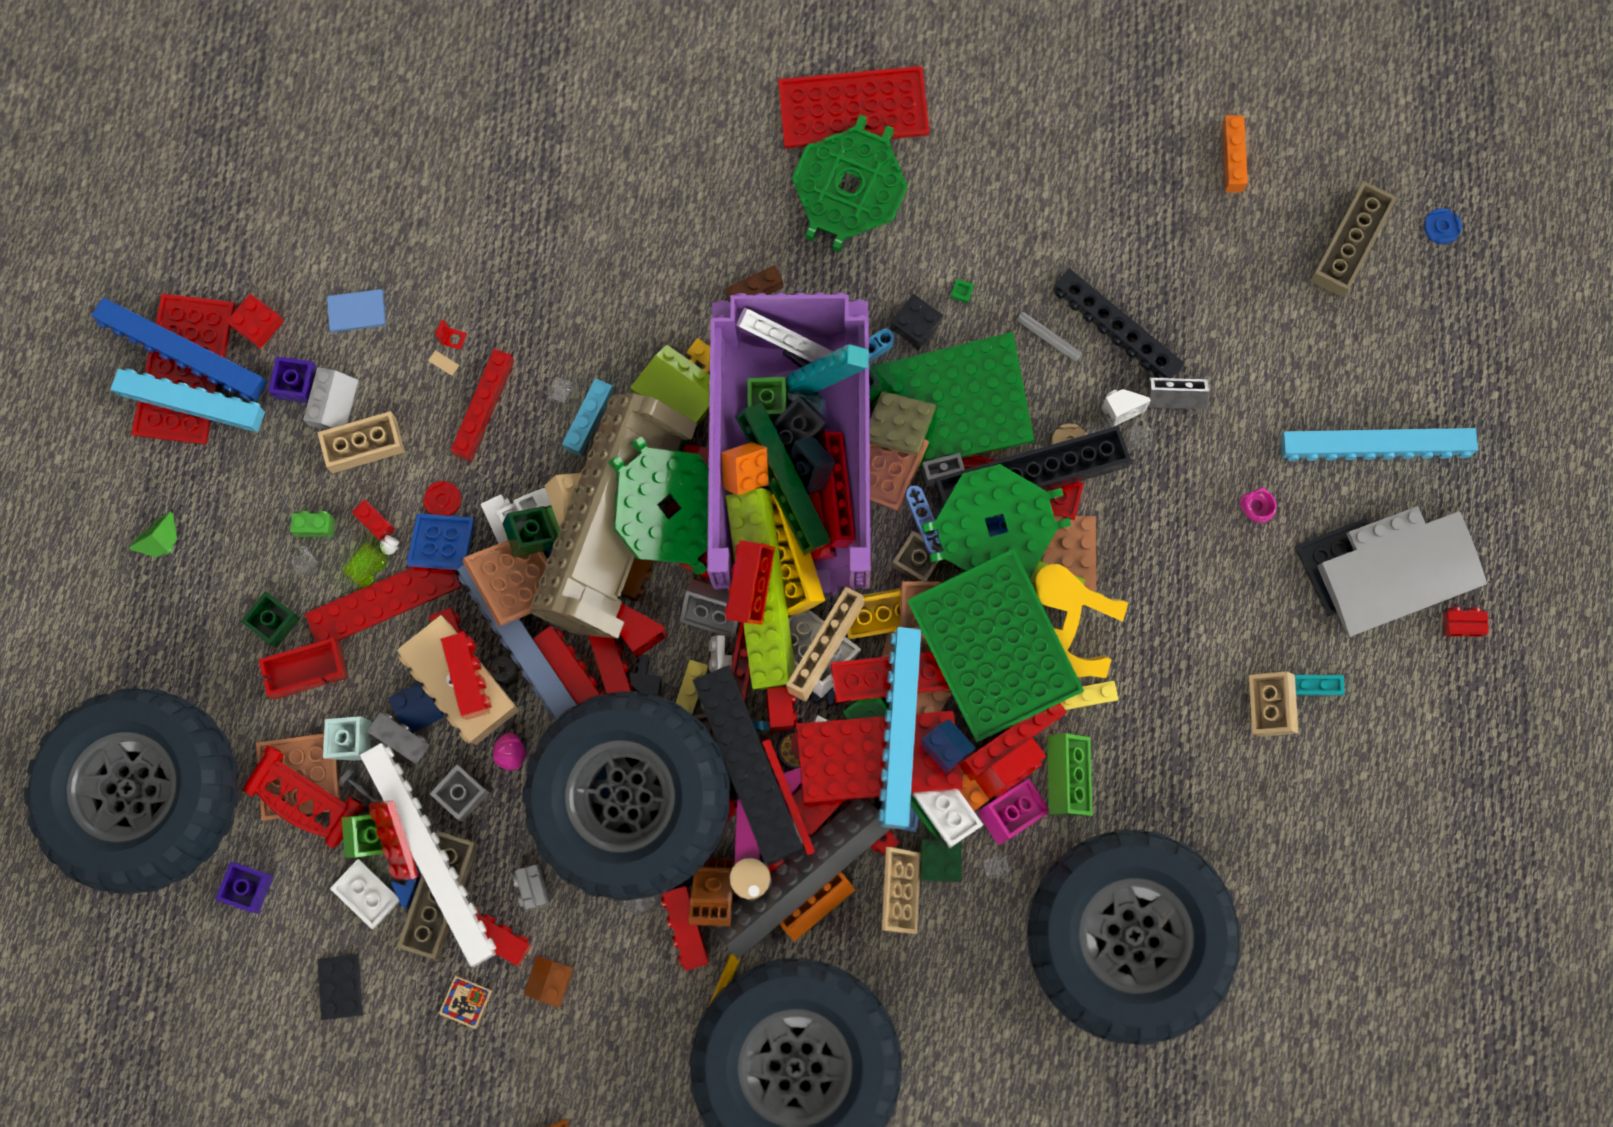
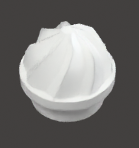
(389, 545)

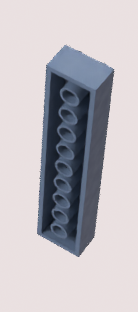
(525, 654)

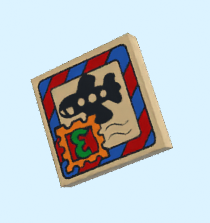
(465, 1002)

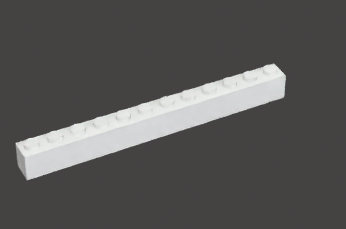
(429, 857)

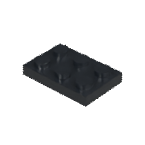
(340, 987)

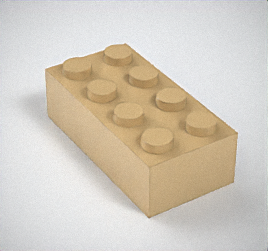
(361, 442)

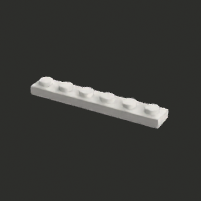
(781, 336)

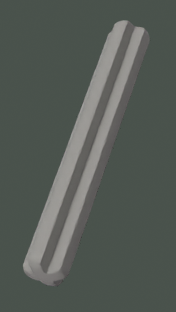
(1049, 336)

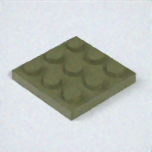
(900, 423)

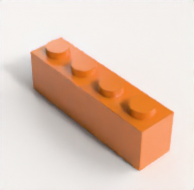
(1234, 153)
(817, 906)

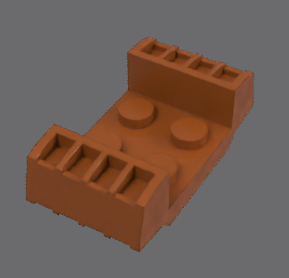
(712, 893)

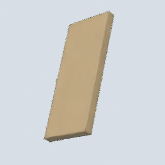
(443, 363)

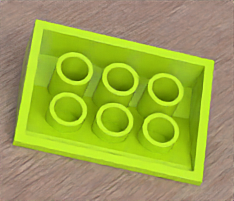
(676, 384)

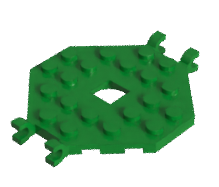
(858, 155)
(988, 494)
(640, 520)

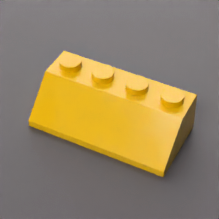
(878, 614)

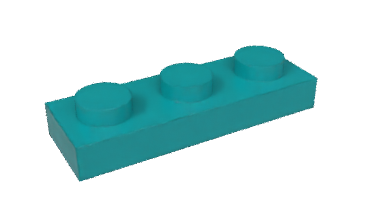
(1319, 685)

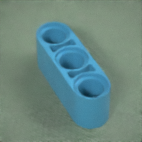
(880, 347)

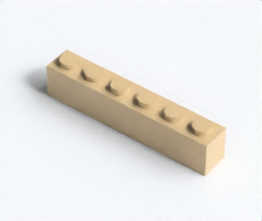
(825, 644)

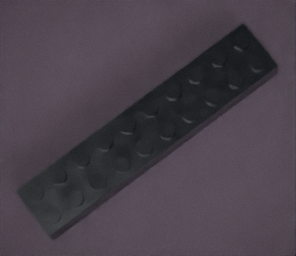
(1057, 463)
(748, 766)

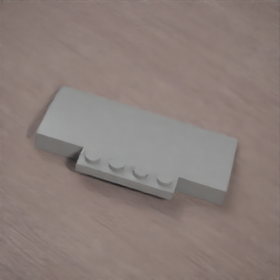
(1401, 569)

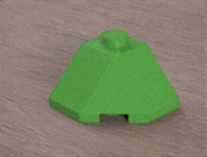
(157, 538)

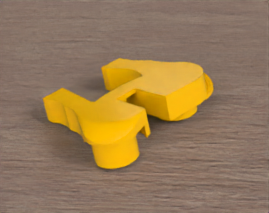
(1063, 591)

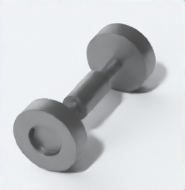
(348, 777)

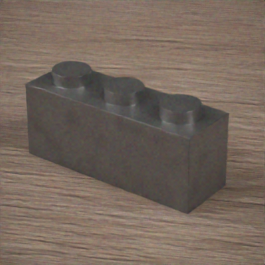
(1178, 393)
(398, 737)

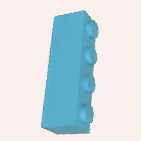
(588, 417)

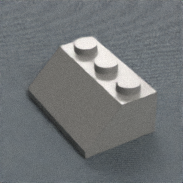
(330, 399)
(706, 609)

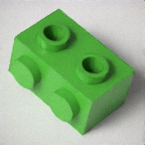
(312, 525)

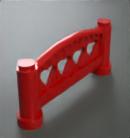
(271, 769)

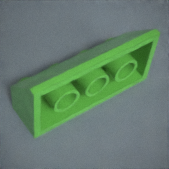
(1069, 775)

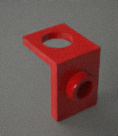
(444, 333)

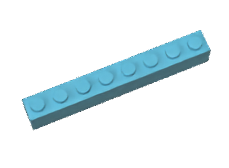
(188, 400)

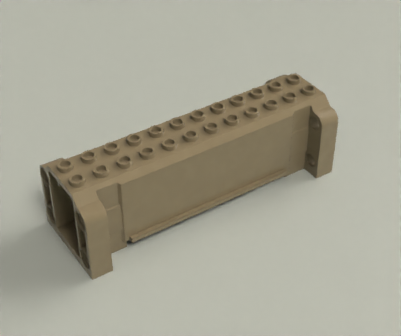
(588, 556)

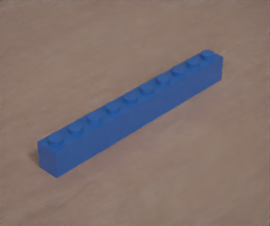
(180, 350)

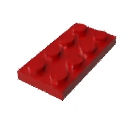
(393, 840)

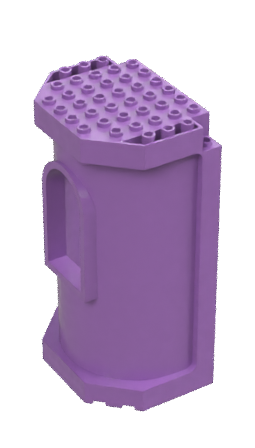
(743, 355)

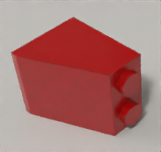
(639, 631)

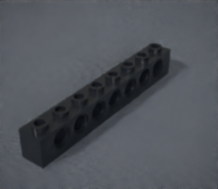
(1115, 316)

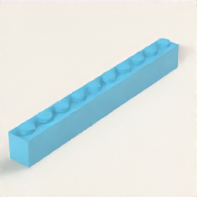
(1378, 444)
(900, 729)

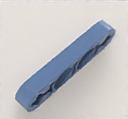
(922, 520)

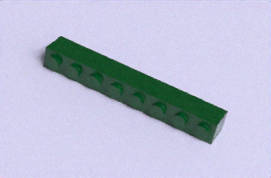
(784, 480)

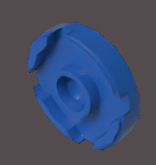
(1442, 226)

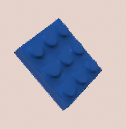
(440, 541)

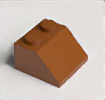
(549, 981)

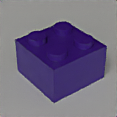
(292, 379)
(244, 887)

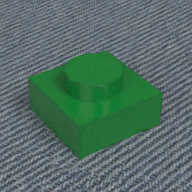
(962, 291)

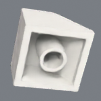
(1124, 405)

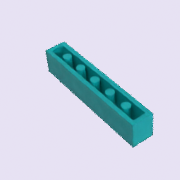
(828, 370)

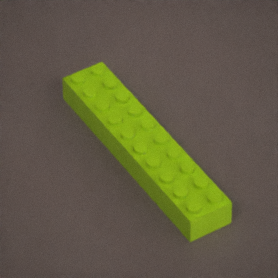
(770, 643)

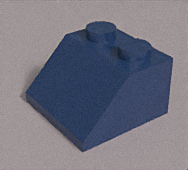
(415, 707)
(947, 746)

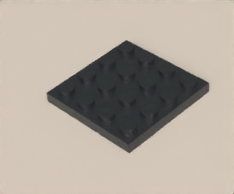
(1324, 549)

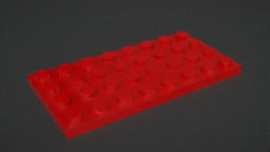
(833, 102)
(205, 325)
(846, 762)

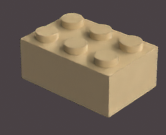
(1273, 704)

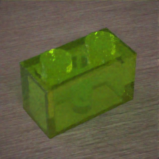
(365, 565)

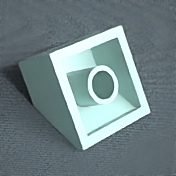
(346, 738)

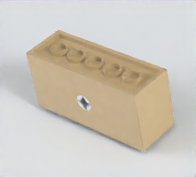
(428, 665)

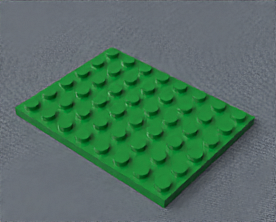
(975, 396)
(995, 645)

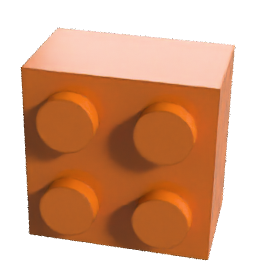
(745, 468)

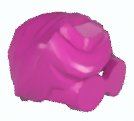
(1258, 506)
(509, 752)

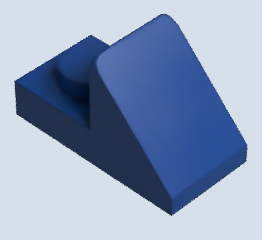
(406, 893)

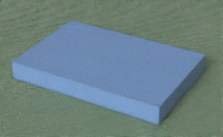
(356, 310)

